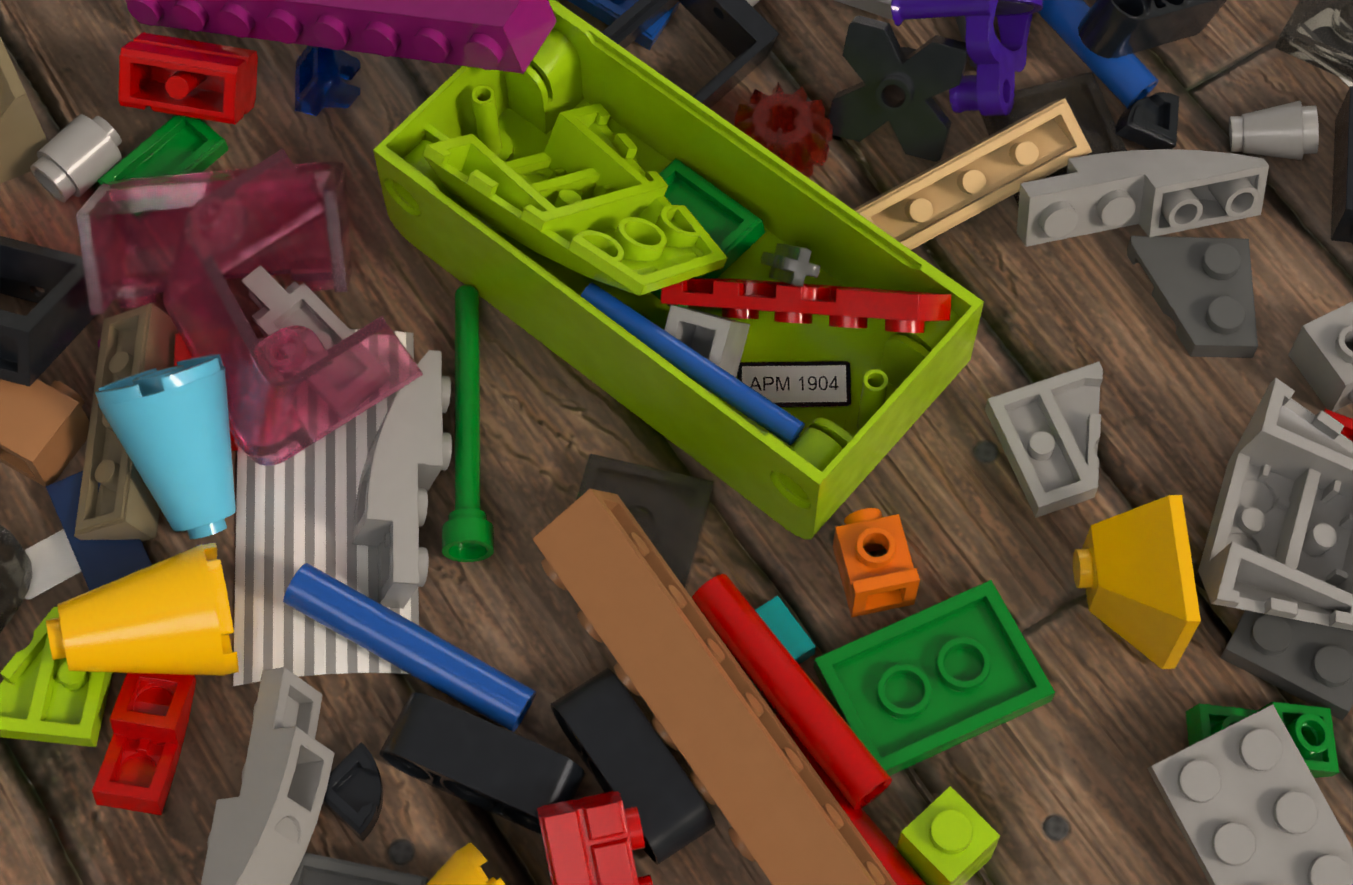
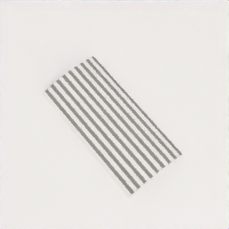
(299, 517)

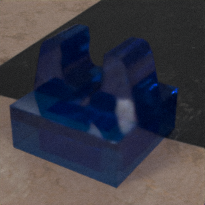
(320, 82)

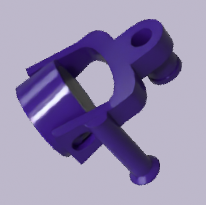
(996, 61)

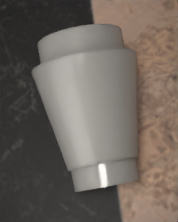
(1276, 131)

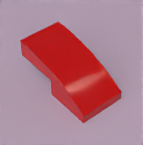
(146, 741)

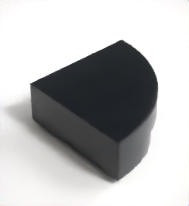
(1151, 121)
(356, 792)

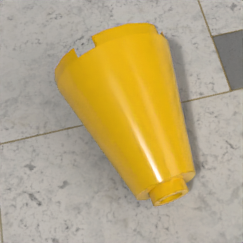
(151, 621)

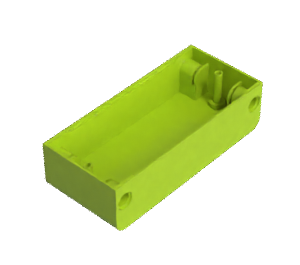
(891, 372)

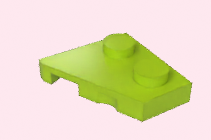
(47, 700)

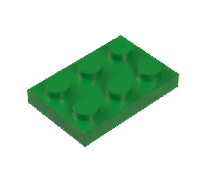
(935, 678)

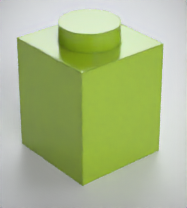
(948, 841)

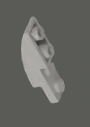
(1151, 188)
(396, 480)
(281, 792)

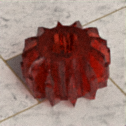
(788, 127)

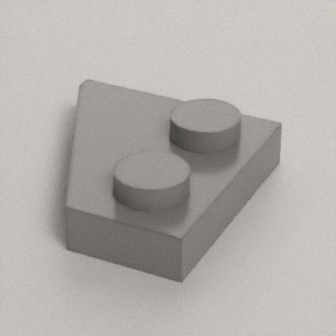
(1052, 437)

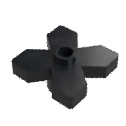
(897, 87)

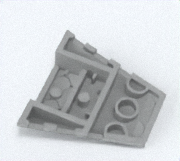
(1285, 517)

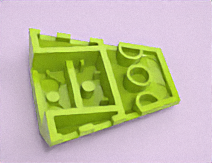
(582, 204)

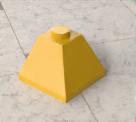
(1142, 578)

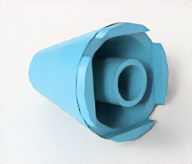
(178, 439)

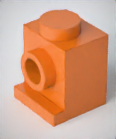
(870, 581)

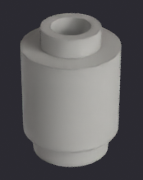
(77, 157)

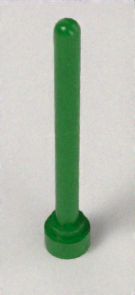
(467, 532)

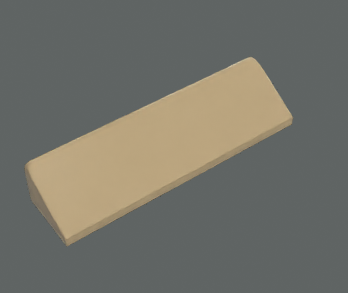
(978, 176)

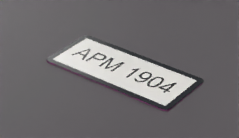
(800, 382)

